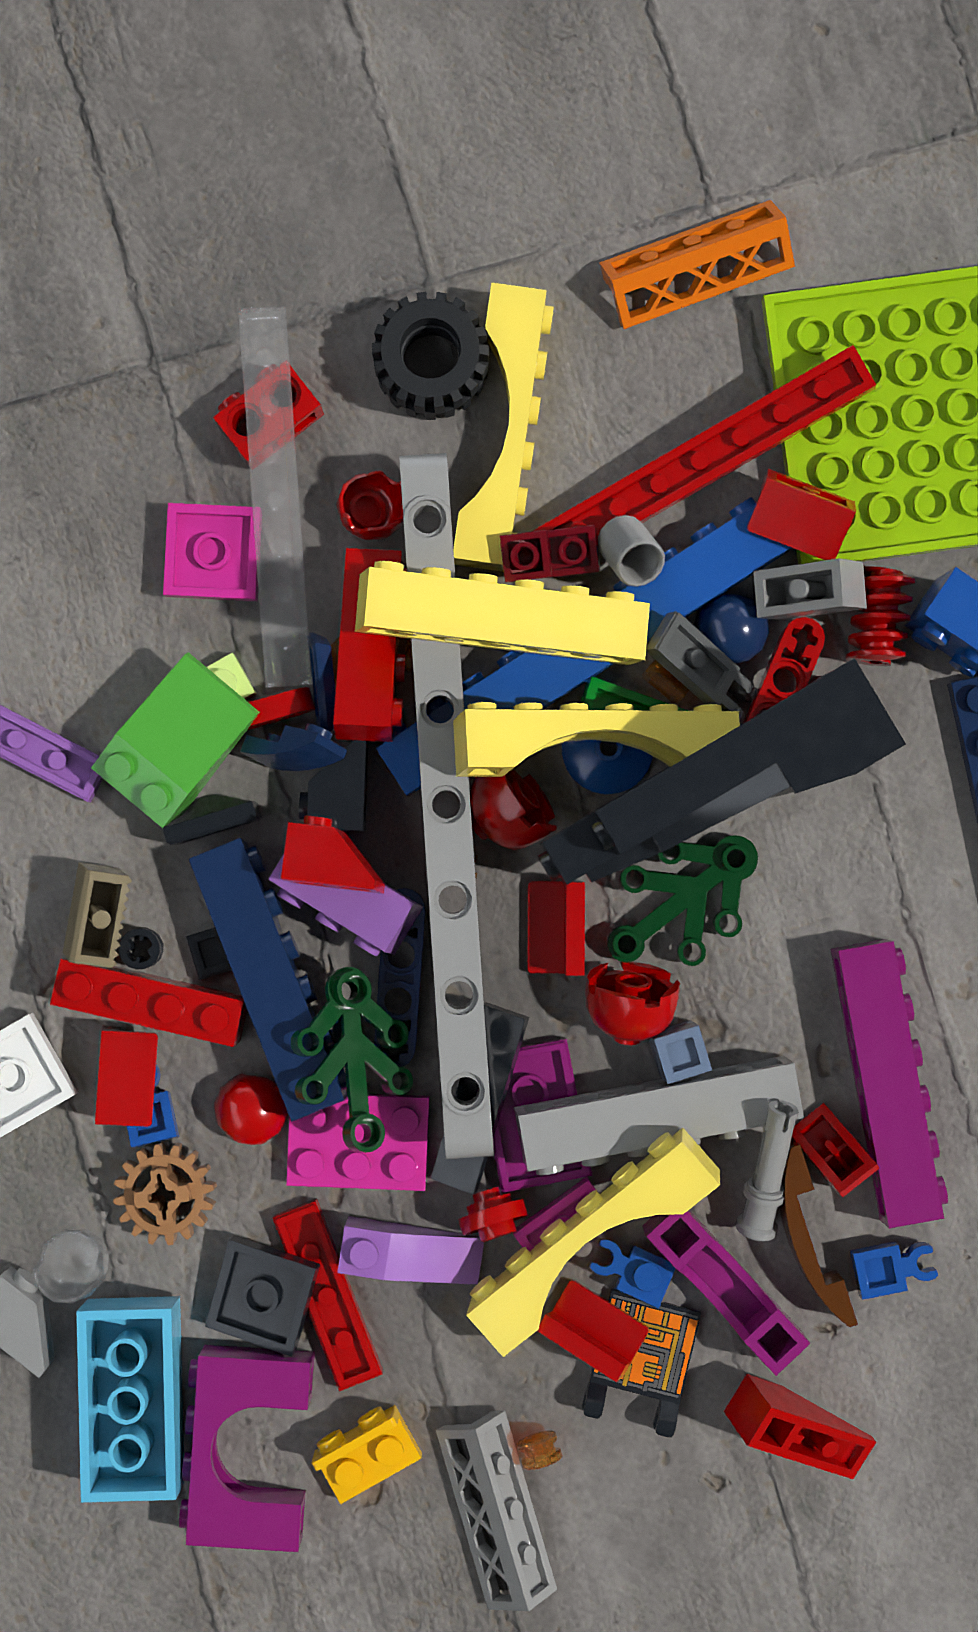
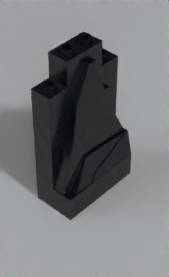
(797, 745)

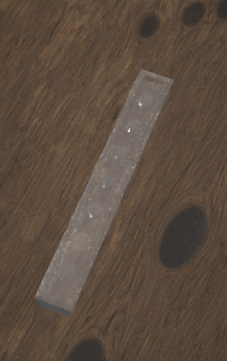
(275, 495)

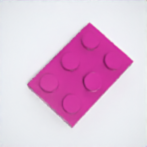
(323, 1160)

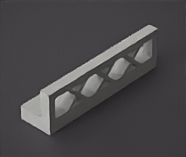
(505, 1512)

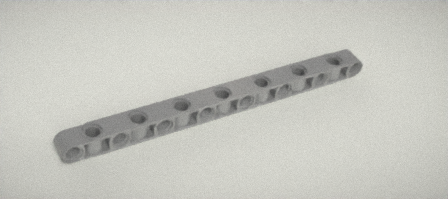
(451, 839)

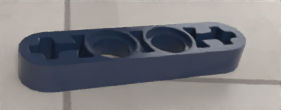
(406, 978)

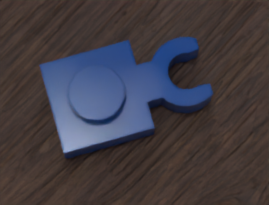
(163, 1121)
(883, 1268)
(640, 1274)

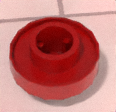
(492, 1215)

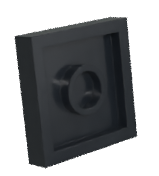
(262, 1295)

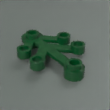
(689, 895)
(354, 1052)

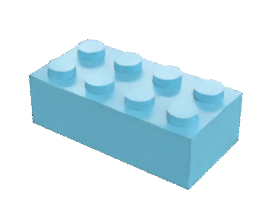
(130, 1399)

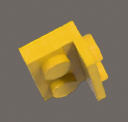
(366, 1453)

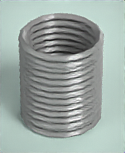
(638, 566)

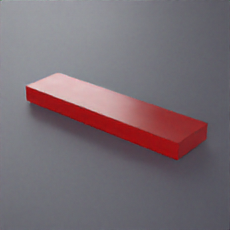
(332, 1301)

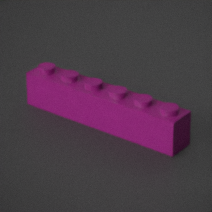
(888, 1082)

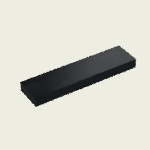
(503, 1041)

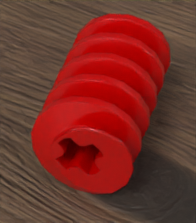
(880, 617)

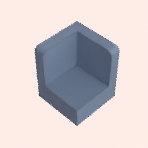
(680, 1052)

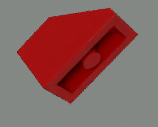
(326, 858)

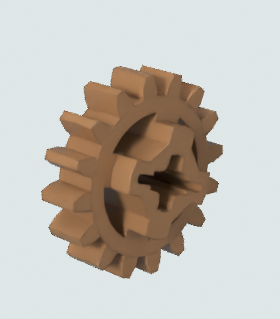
(166, 1214)

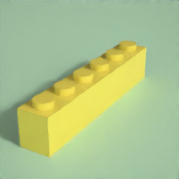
(501, 615)

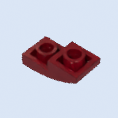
(550, 553)

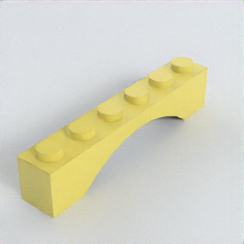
(513, 332)
(497, 740)
(663, 1183)

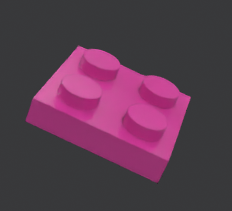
(210, 553)

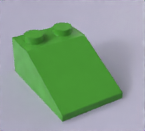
(175, 741)

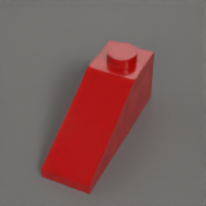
(795, 1428)

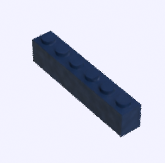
(265, 967)

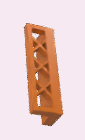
(697, 248)

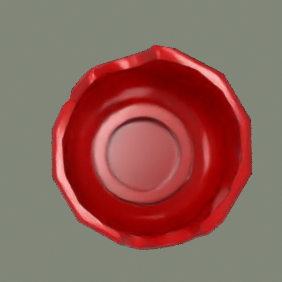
(371, 506)
(250, 1109)

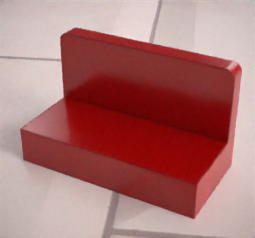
(801, 515)
(556, 927)
(126, 1077)
(594, 1330)

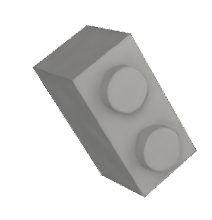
(810, 589)

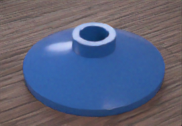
(601, 772)

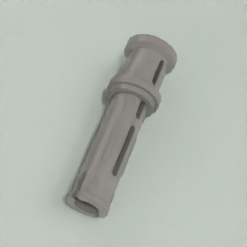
(765, 1189)

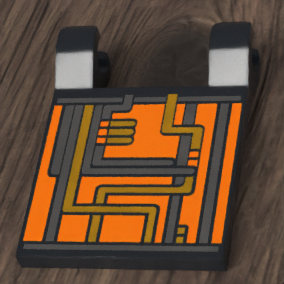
(659, 1365)

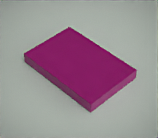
(539, 1075)

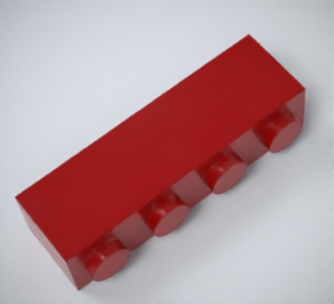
(366, 663)
(151, 1001)

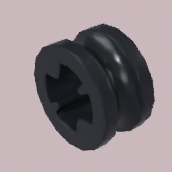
(127, 945)

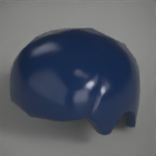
(733, 626)

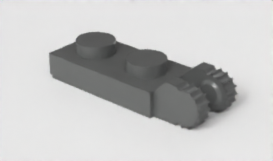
(699, 664)

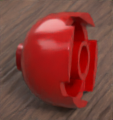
(510, 810)
(631, 1002)

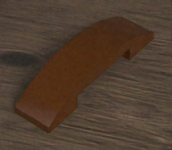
(829, 1285)

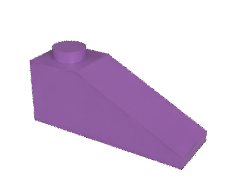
(408, 1253)

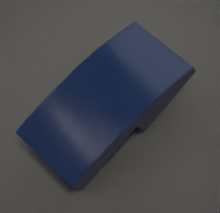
(295, 749)

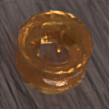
(539, 1450)

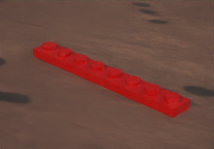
(726, 444)

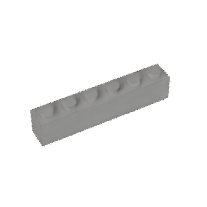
(635, 1115)

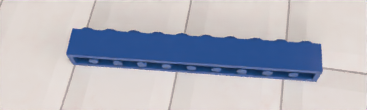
(686, 584)

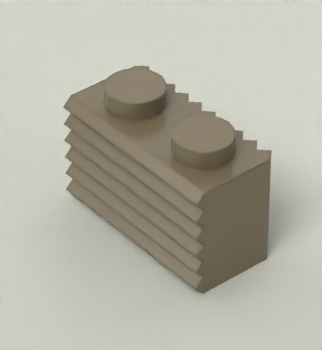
(96, 915)

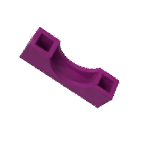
(728, 1287)

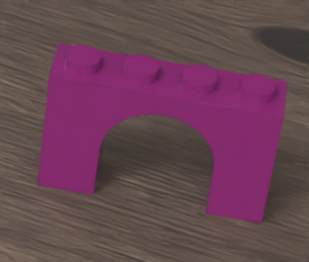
(219, 1506)

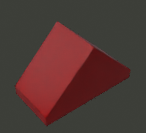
(833, 1150)

